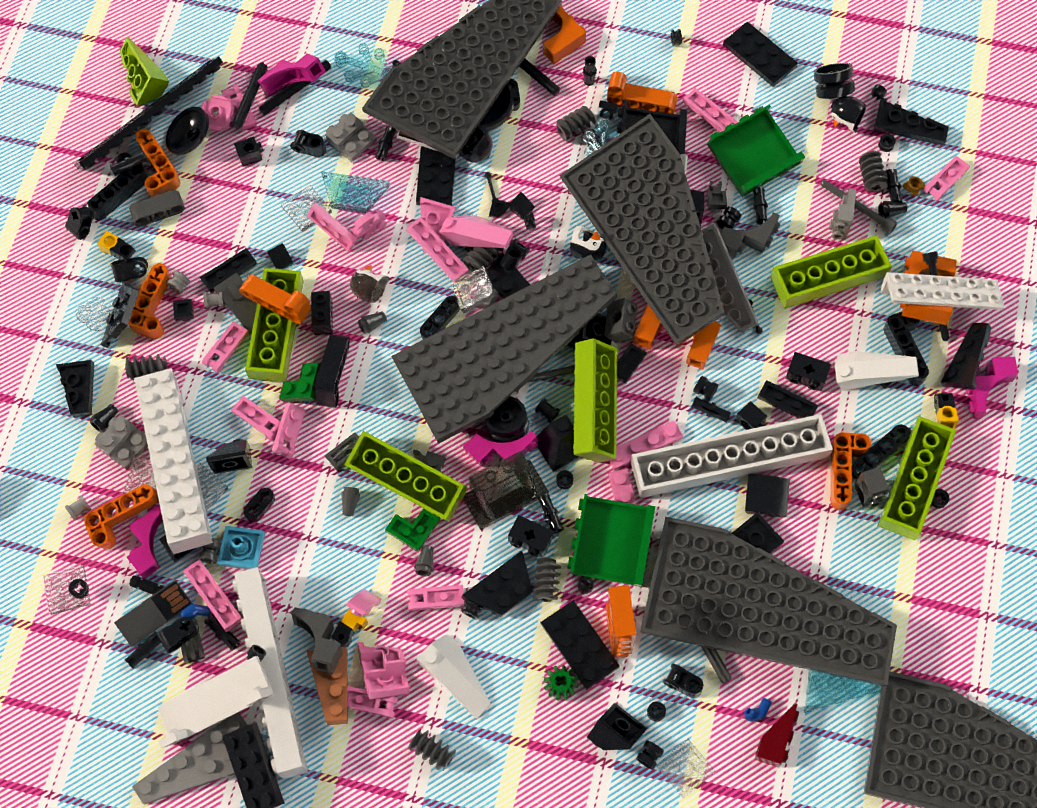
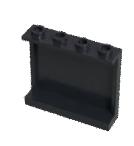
(672, 125)

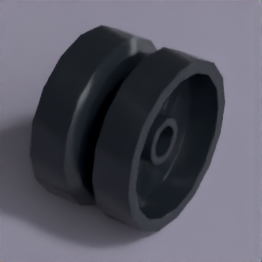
(834, 80)
(508, 421)

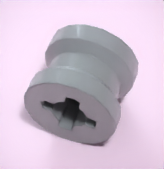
(178, 282)

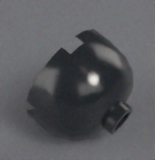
(478, 146)

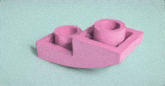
(363, 603)

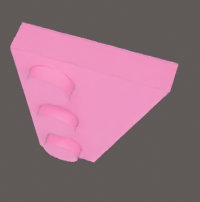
(435, 214)

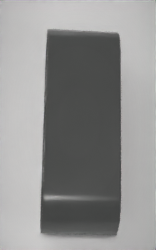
(157, 208)

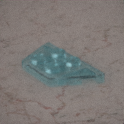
(353, 192)
(828, 690)

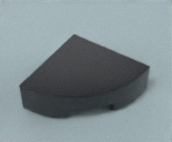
(498, 208)

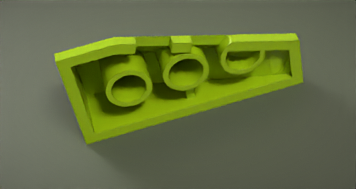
(143, 74)

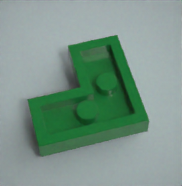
(304, 388)
(413, 534)

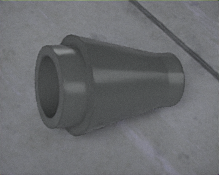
(371, 322)
(350, 498)
(425, 563)

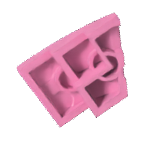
(383, 671)

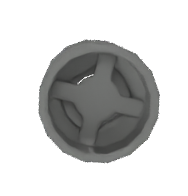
(210, 552)

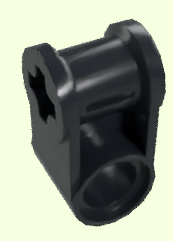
(306, 142)
(80, 221)
(514, 255)
(126, 269)
(175, 635)
(682, 681)

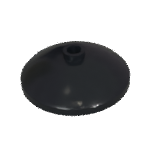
(187, 131)

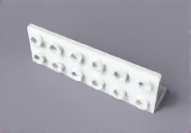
(943, 291)
(214, 701)

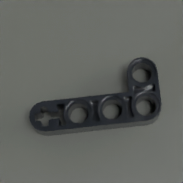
(103, 204)
(910, 348)
(331, 370)

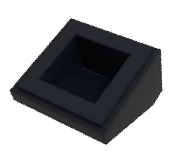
(521, 205)
(280, 257)

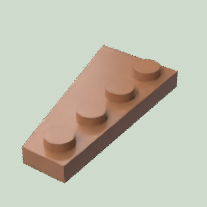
(333, 690)

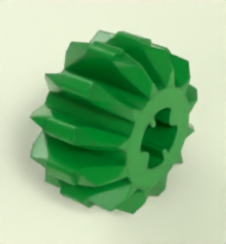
(560, 675)

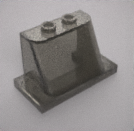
(503, 490)

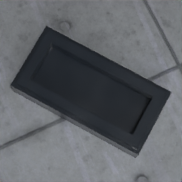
(629, 362)

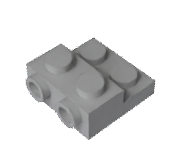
(350, 136)
(843, 216)
(121, 441)

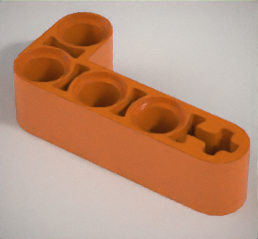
(639, 96)
(163, 174)
(156, 280)
(291, 306)
(844, 471)
(143, 497)

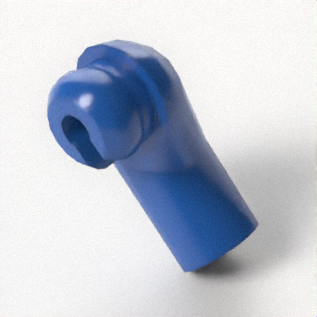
(194, 610)
(759, 713)

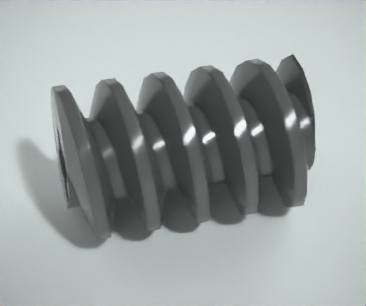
(574, 121)
(873, 171)
(480, 256)
(144, 367)
(545, 580)
(431, 750)

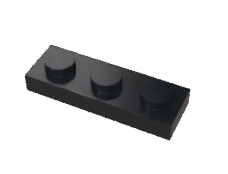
(236, 264)
(786, 401)

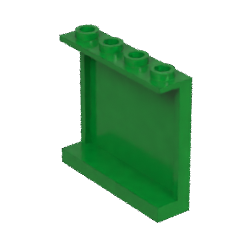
(753, 151)
(611, 540)

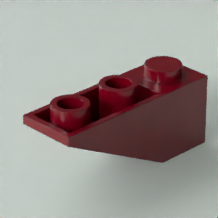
(774, 742)

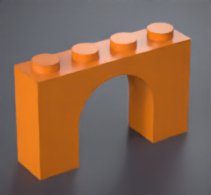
(566, 40)
(928, 313)
(700, 349)
(620, 621)

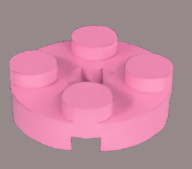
(225, 115)
(368, 224)

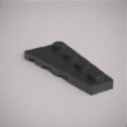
(908, 124)
(966, 362)

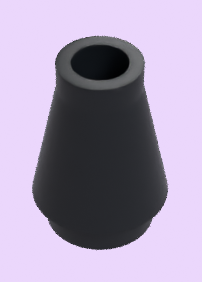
(889, 208)
(102, 418)

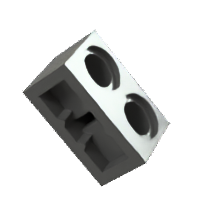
(871, 487)

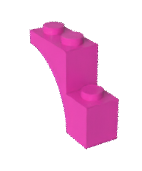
(285, 73)
(998, 371)
(483, 450)
(145, 529)

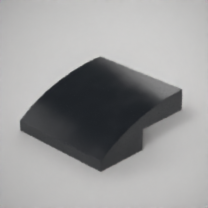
(767, 495)

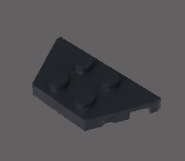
(121, 313)
(503, 587)

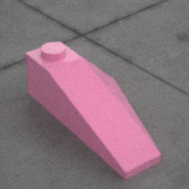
(475, 232)

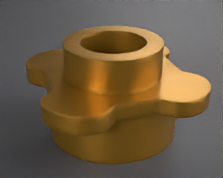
(916, 181)

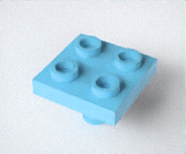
(241, 547)

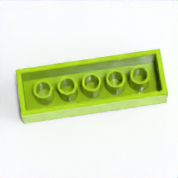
(830, 271)
(272, 333)
(595, 401)
(406, 476)
(916, 478)

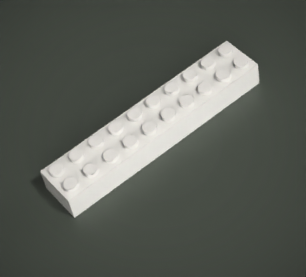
(731, 456)
(173, 461)
(278, 709)

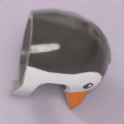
(367, 285)

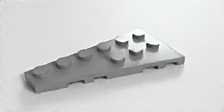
(732, 294)
(195, 765)

